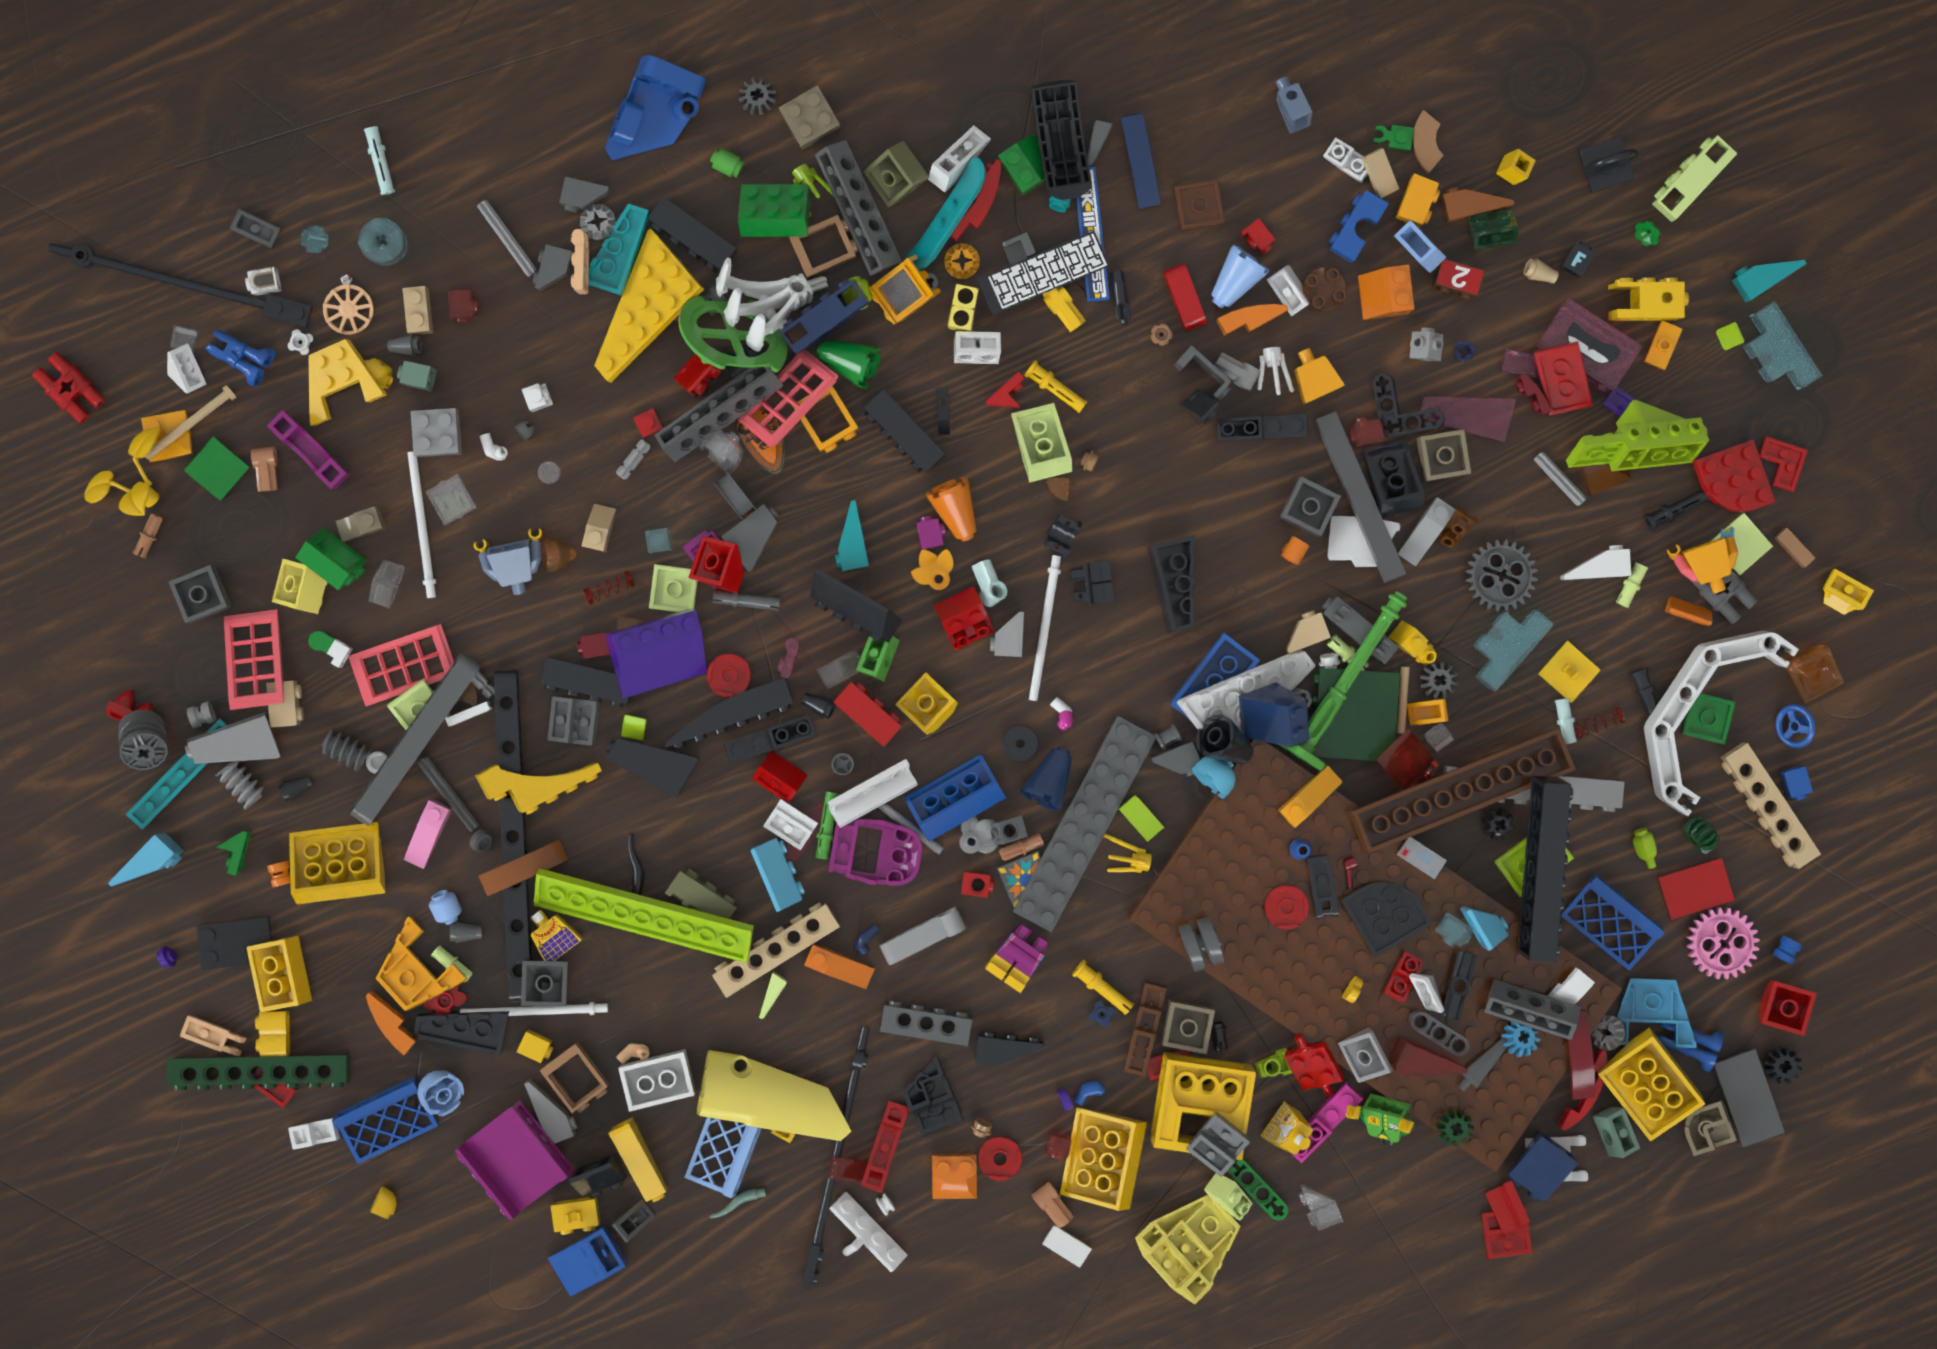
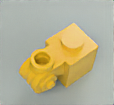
(1413, 643)

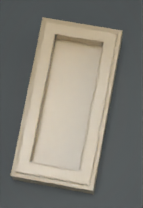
(1380, 173)

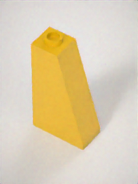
(638, 1160)

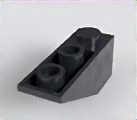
(1200, 407)
(999, 1050)

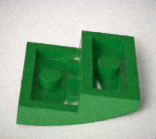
(216, 468)

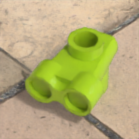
(1277, 1063)

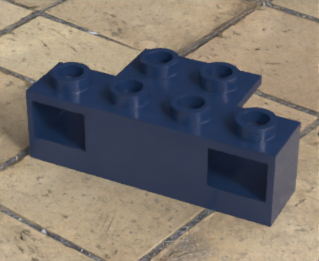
(825, 316)

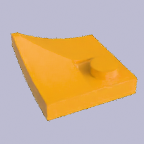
(168, 422)

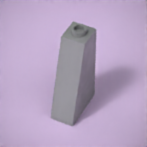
(235, 742)

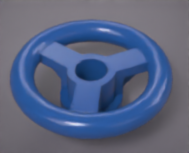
(1805, 722)

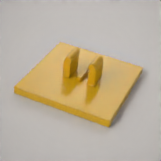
(1569, 671)

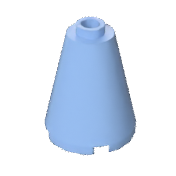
(1237, 277)

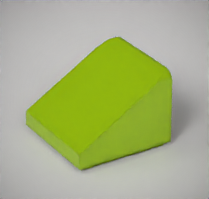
(1730, 336)
(634, 727)

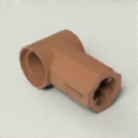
(265, 462)
(1049, 1200)

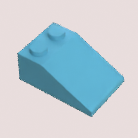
(155, 855)

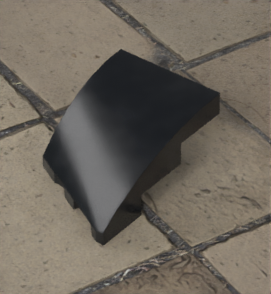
(932, 1099)

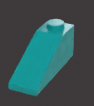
(1759, 278)
(852, 547)

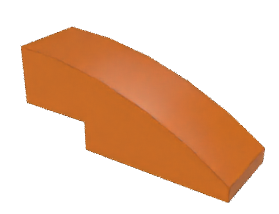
(1250, 317)
(390, 1023)

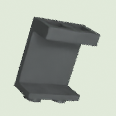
(1193, 354)

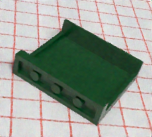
(1366, 719)

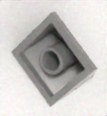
(1365, 1055)

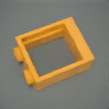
(847, 434)

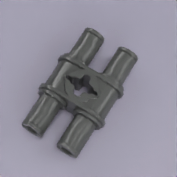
(1720, 600)

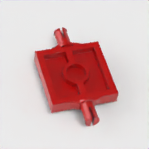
(1314, 1065)

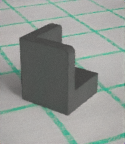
(1018, 248)

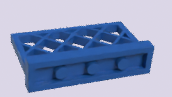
(1626, 908)
(374, 1104)

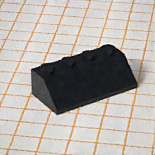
(853, 606)

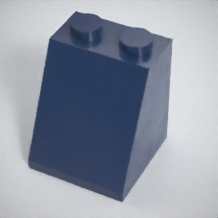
(1274, 715)
(1542, 1167)

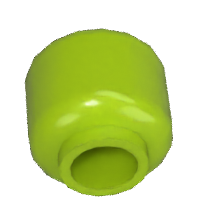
(852, 294)

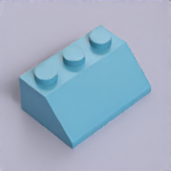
(777, 873)

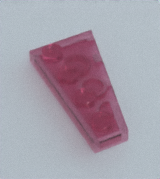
(1475, 415)

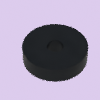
(1030, 743)

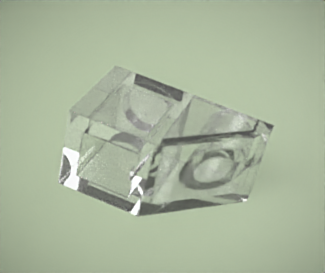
(1322, 1208)

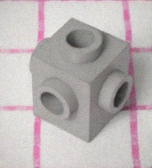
(1426, 345)

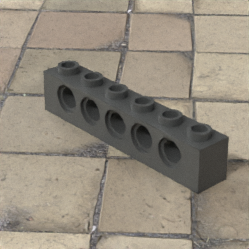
(858, 208)
(718, 410)

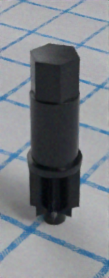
(1120, 297)

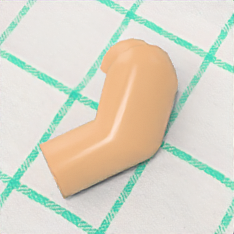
(633, 1050)

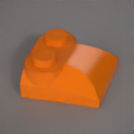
(954, 1176)

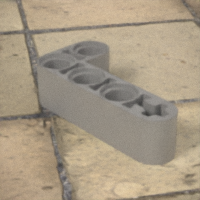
(923, 935)

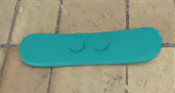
(950, 214)

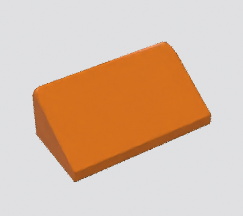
(1689, 611)

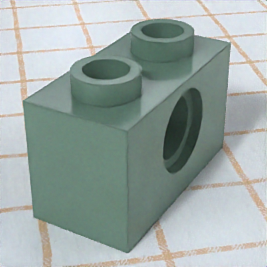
(417, 376)
(1616, 1132)

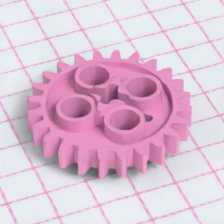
(1737, 956)

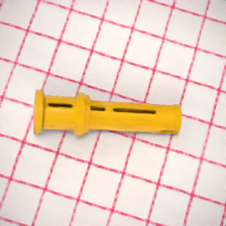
(1046, 380)
(1094, 981)

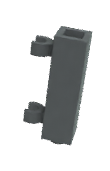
(1356, 627)

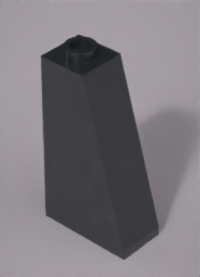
(656, 765)

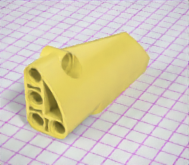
(768, 1098)

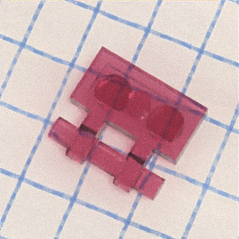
(786, 665)

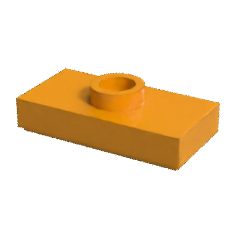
(1663, 345)

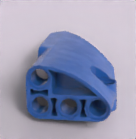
(653, 108)

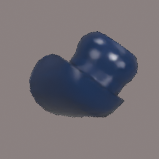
(864, 937)

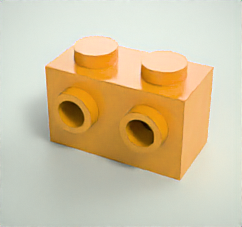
(1417, 200)

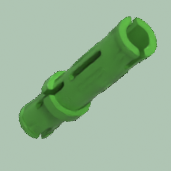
(826, 830)

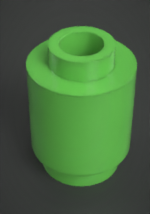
(727, 163)

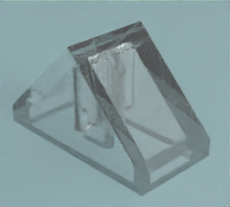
(386, 583)
(840, 669)

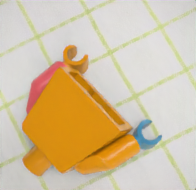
(1708, 561)

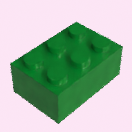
(774, 210)

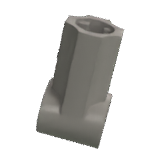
(1242, 374)

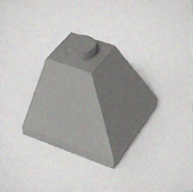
(1009, 638)

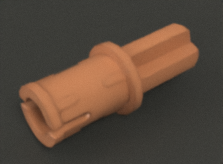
(148, 535)
(1021, 847)

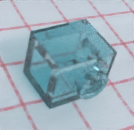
(1454, 931)

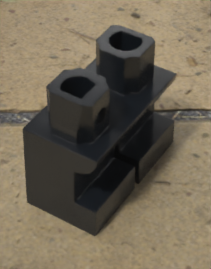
(1091, 573)

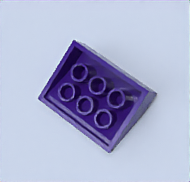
(657, 652)

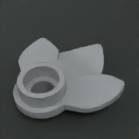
(980, 833)

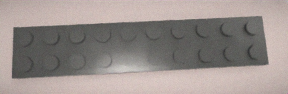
(1084, 823)

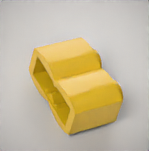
(274, 1033)

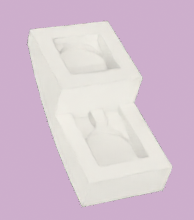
(313, 1133)

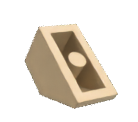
(599, 528)
(1308, 632)

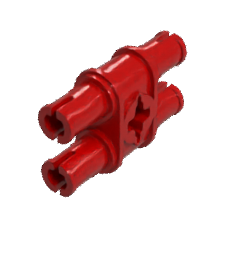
(79, 384)

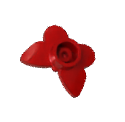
(446, 1000)

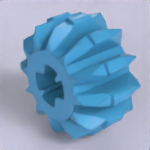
(1523, 1046)

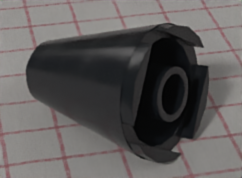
(1223, 740)

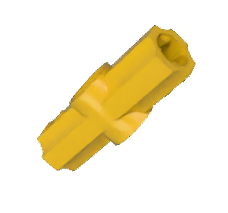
(1061, 304)

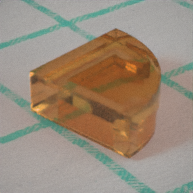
(1059, 487)
(470, 695)

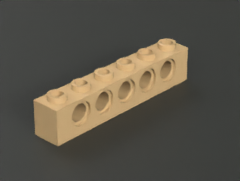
(1805, 849)
(827, 924)

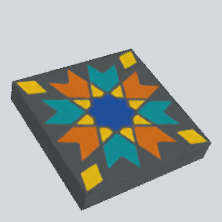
(1017, 874)

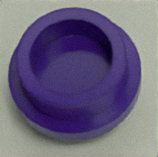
(166, 957)

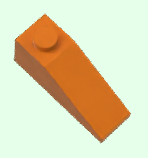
(839, 966)

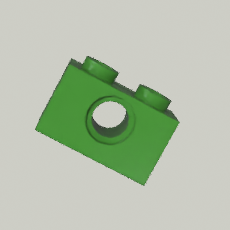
(877, 658)

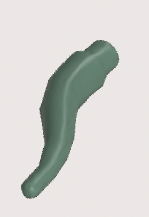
(752, 1194)

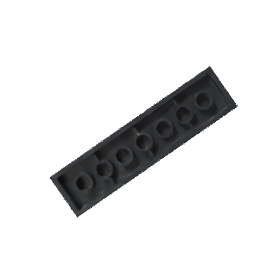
(1544, 868)

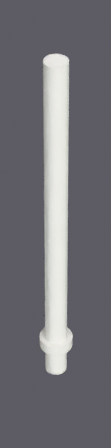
(421, 525)
(1044, 629)
(590, 1008)

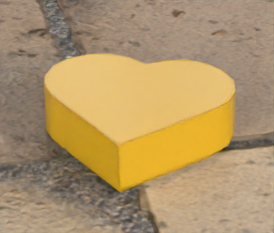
(1353, 990)

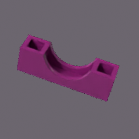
(309, 449)

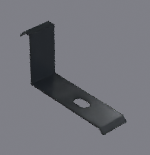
(943, 411)

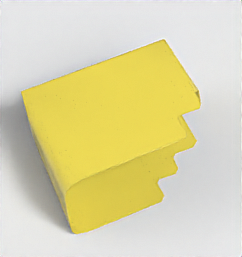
(965, 307)

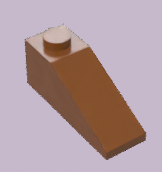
(1466, 203)

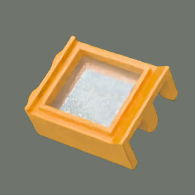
(902, 291)

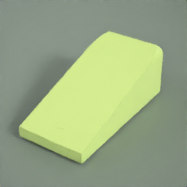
(775, 987)

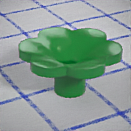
(1647, 233)

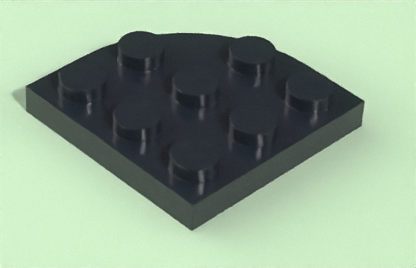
(1385, 915)

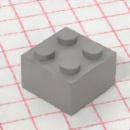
(436, 432)

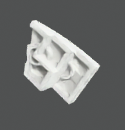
(1349, 543)

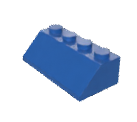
(954, 797)

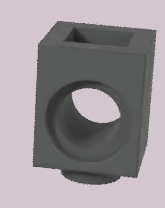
(1017, 828)

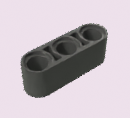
(1448, 1037)

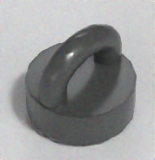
(481, 841)

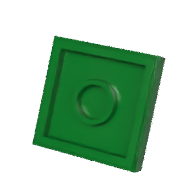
(1709, 718)

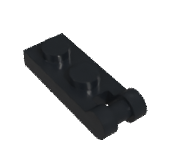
(1322, 886)

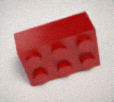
(868, 713)

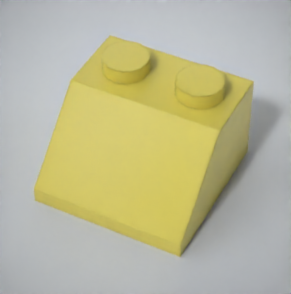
(299, 587)

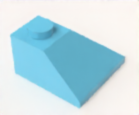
(1486, 926)

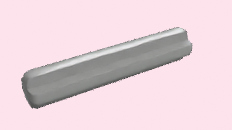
(1560, 478)

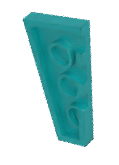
(615, 259)

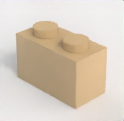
(417, 310)
(288, 712)

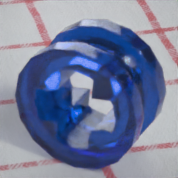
(1468, 356)

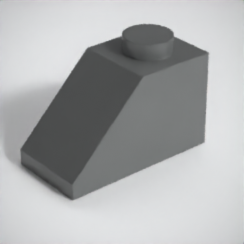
(581, 194)
(1179, 759)

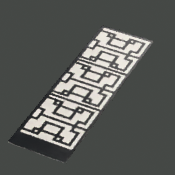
(1043, 272)

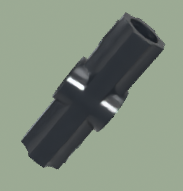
(1462, 970)

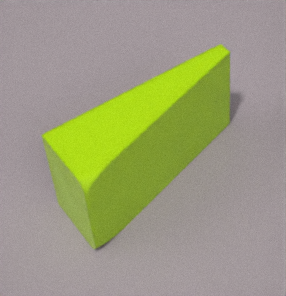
(1141, 817)

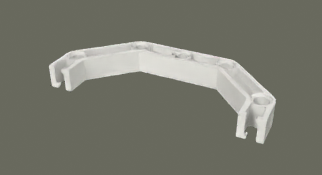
(1673, 708)

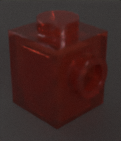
(462, 305)
(1366, 432)

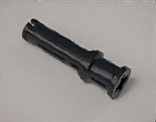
(1667, 513)
(1645, 691)

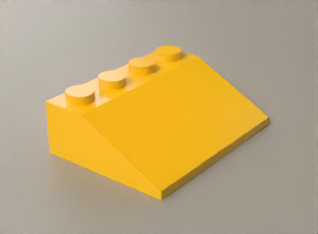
(336, 863)
(1651, 1085)
(1103, 1159)

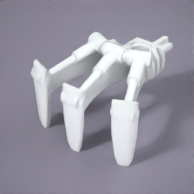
(772, 295)

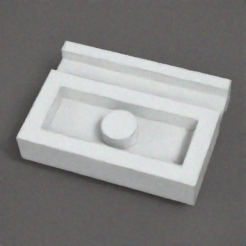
(790, 824)

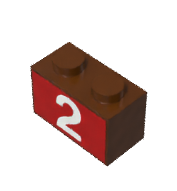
(1458, 279)

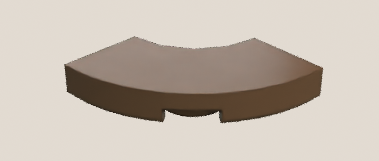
(1425, 141)

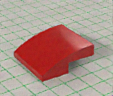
(1504, 1245)

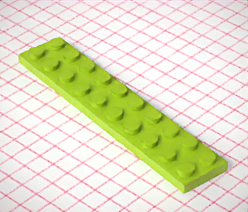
(643, 915)

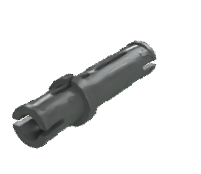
(746, 600)

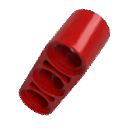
(1184, 297)

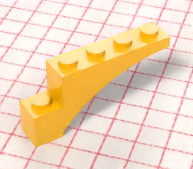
(532, 790)

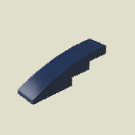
(1140, 160)

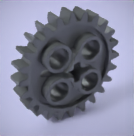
(1494, 594)

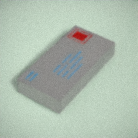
(1421, 857)

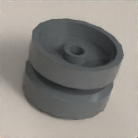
(1205, 942)

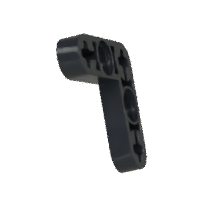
(1394, 414)

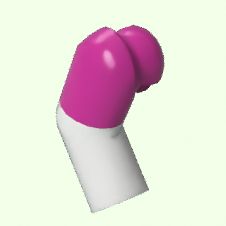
(1065, 714)

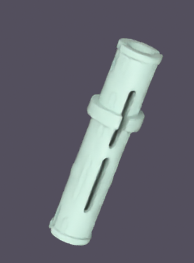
(373, 135)

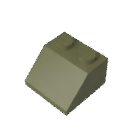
(895, 174)

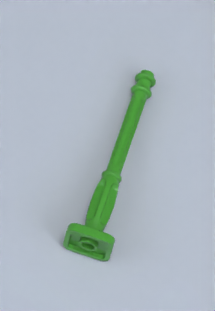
(1334, 698)

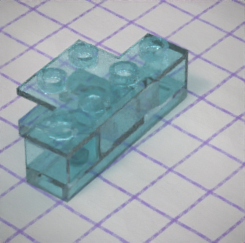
(1780, 349)
(1509, 645)

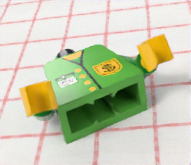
(1384, 1118)

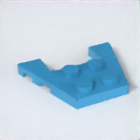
(1656, 1003)

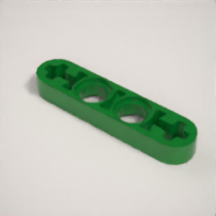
(1253, 1187)

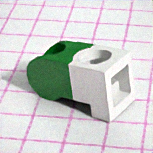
(330, 645)

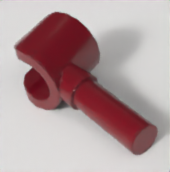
(1349, 864)

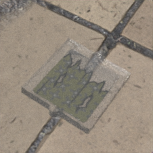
(451, 499)

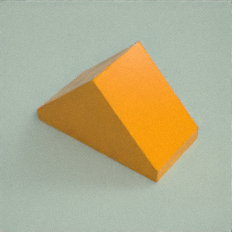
(1427, 712)

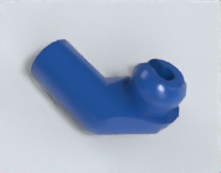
(1089, 1089)

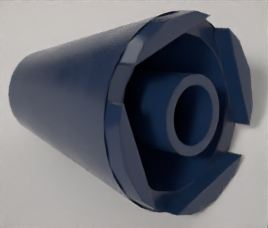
(1049, 780)

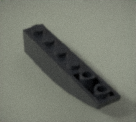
(736, 711)

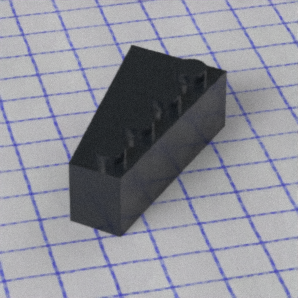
(1175, 581)

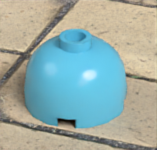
(1216, 775)

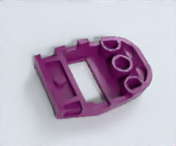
(897, 856)

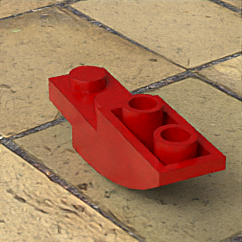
(978, 211)

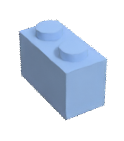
(1420, 246)

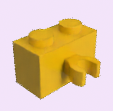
(575, 1215)

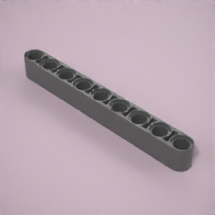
(414, 739)

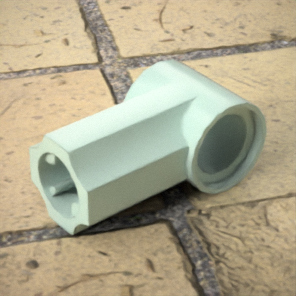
(989, 583)

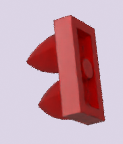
(123, 705)

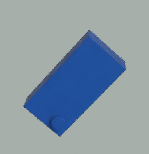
(1220, 663)

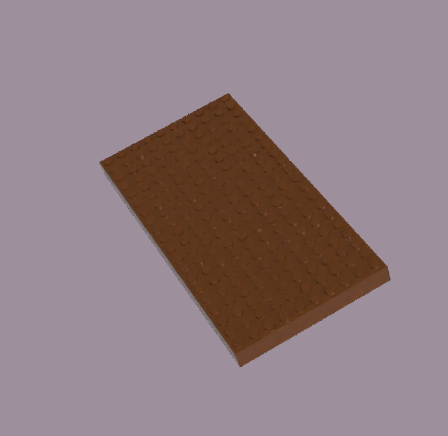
(1299, 974)

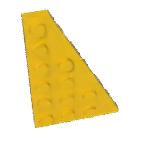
(649, 303)

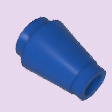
(1294, 848)

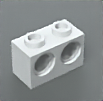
(977, 347)

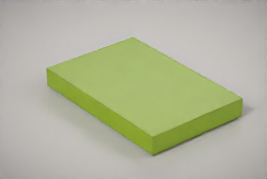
(1512, 865)

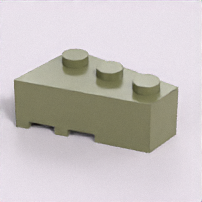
(700, 895)

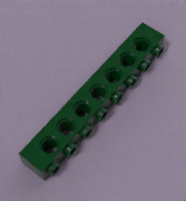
(178, 1069)

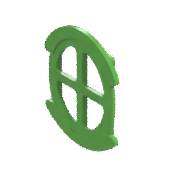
(692, 334)

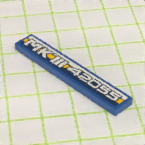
(1090, 220)

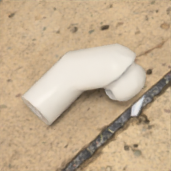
(492, 450)

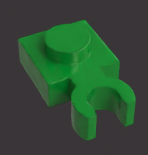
(1398, 137)

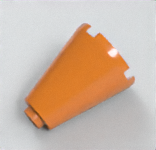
(955, 507)

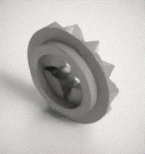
(603, 213)
(1609, 1042)

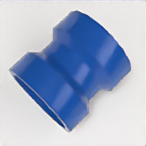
(1787, 950)

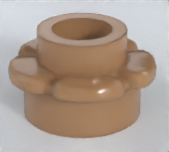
(1167, 334)
(1089, 461)
(981, 1127)

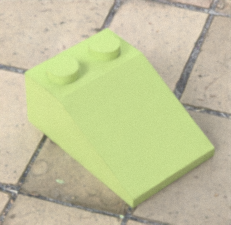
(1042, 442)

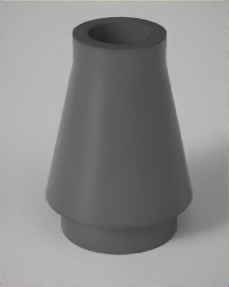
(406, 345)
(464, 932)

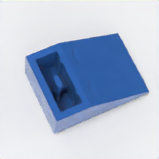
(588, 1260)

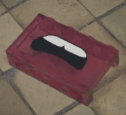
(1603, 348)

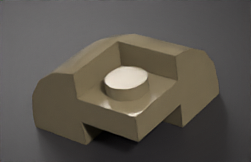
(1709, 1128)

